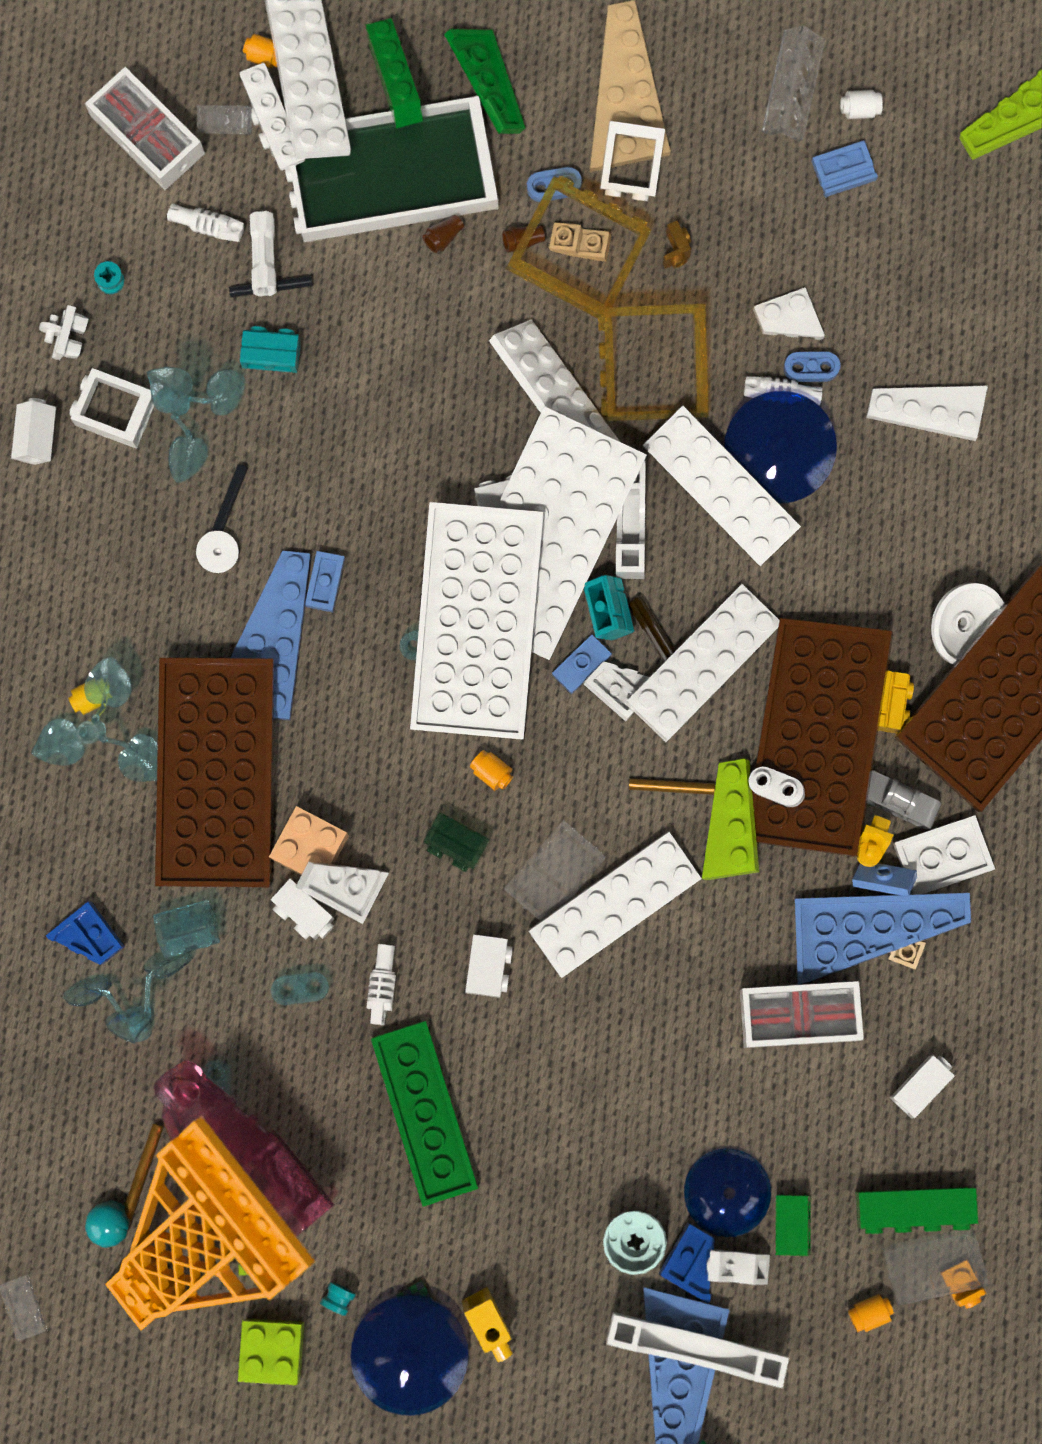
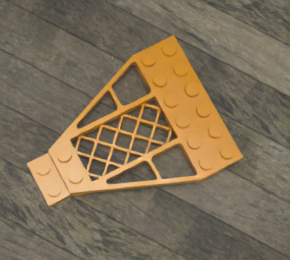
(230, 1212)

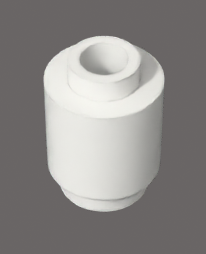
(861, 104)

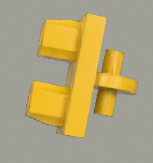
(874, 841)

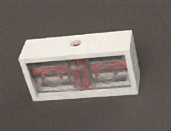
(145, 128)
(801, 1014)

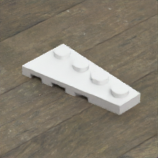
(933, 409)

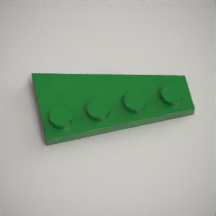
(486, 71)

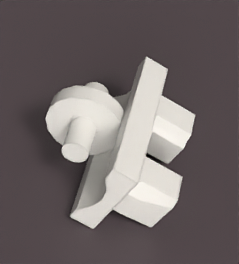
(63, 345)

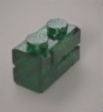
(456, 842)

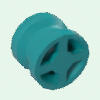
(111, 283)
(338, 1298)

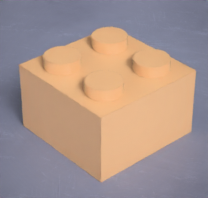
(307, 840)

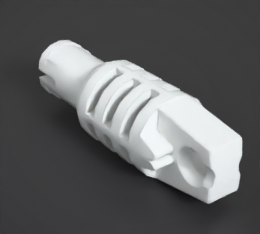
(207, 222)
(759, 385)
(381, 985)

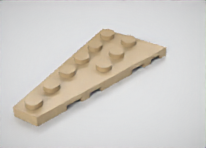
(625, 90)

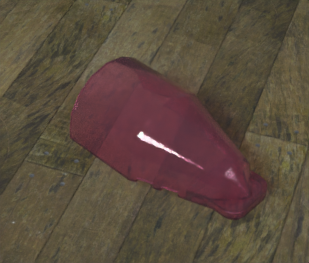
(261, 1154)

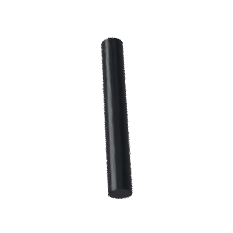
(282, 284)
(229, 498)

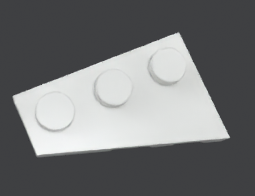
(343, 887)

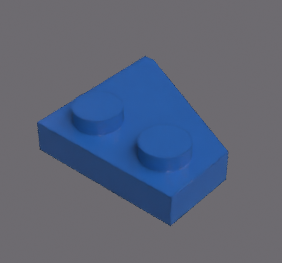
(88, 935)
(688, 1262)

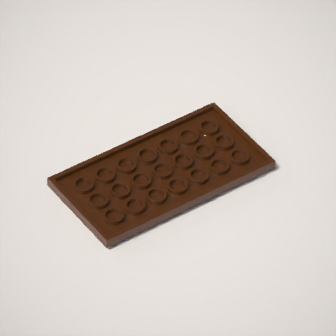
(988, 705)
(822, 732)
(214, 772)

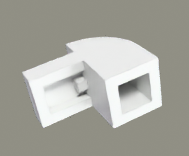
(738, 1267)

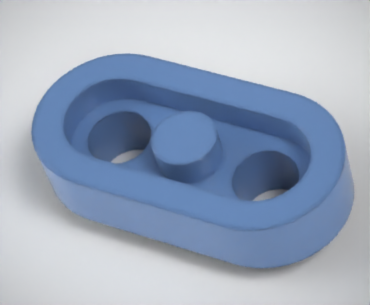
(544, 177)
(811, 365)

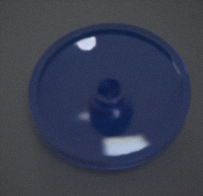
(783, 444)
(409, 1355)

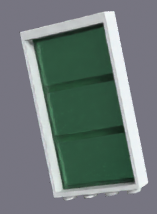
(397, 173)

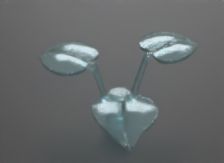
(170, 395)
(62, 741)
(134, 1022)

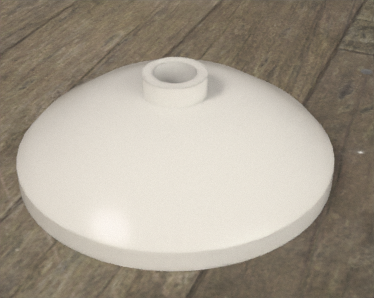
(975, 607)

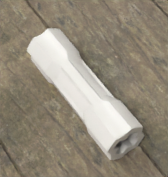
(263, 268)

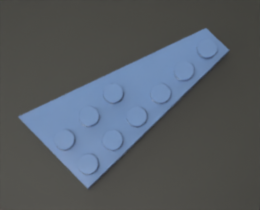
(277, 626)
(856, 929)
(679, 1387)

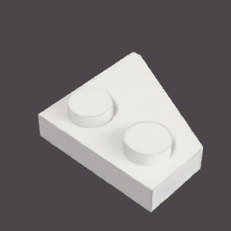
(789, 316)
(615, 686)

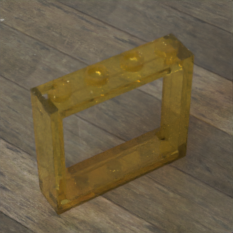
(558, 287)
(699, 350)

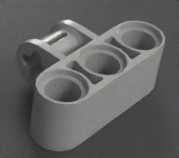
(902, 801)

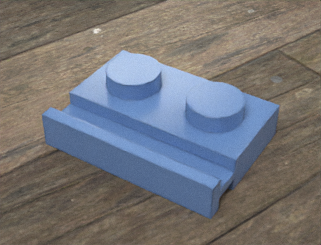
(844, 168)

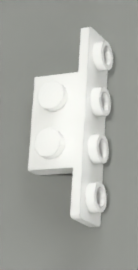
(270, 115)

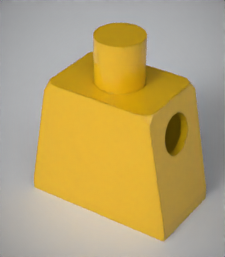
(483, 1315)

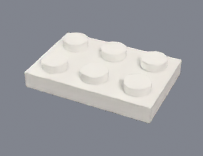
(945, 855)

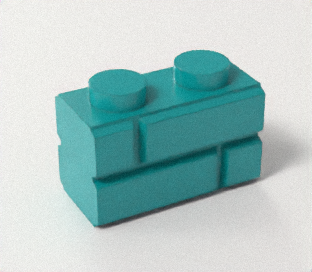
(270, 350)
(608, 607)

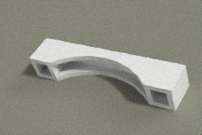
(697, 1349)

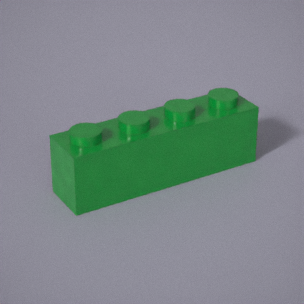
(394, 73)
(916, 1208)

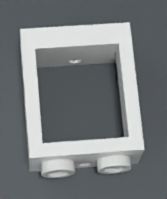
(637, 131)
(137, 421)

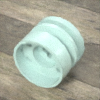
(627, 1258)

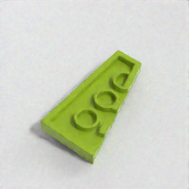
(1007, 122)
(732, 830)

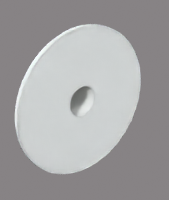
(217, 551)

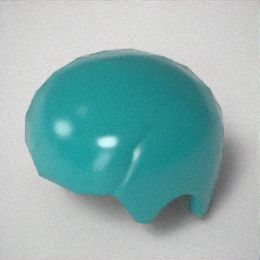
(107, 1224)

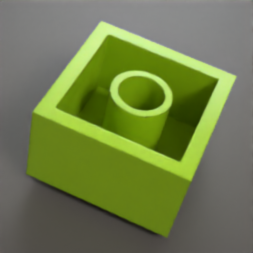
(271, 1351)

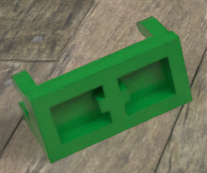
(793, 1225)

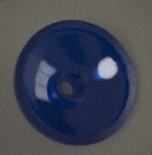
(706, 1187)

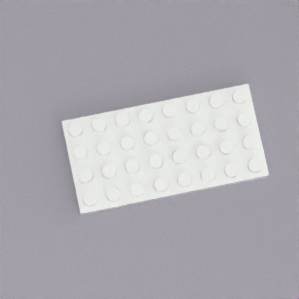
(581, 488)
(476, 620)

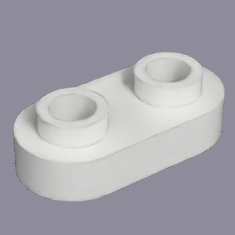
(776, 785)

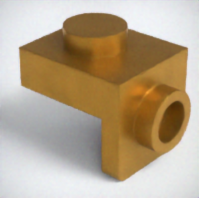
(680, 242)

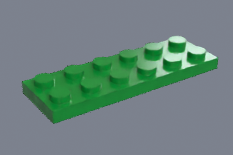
(424, 1113)

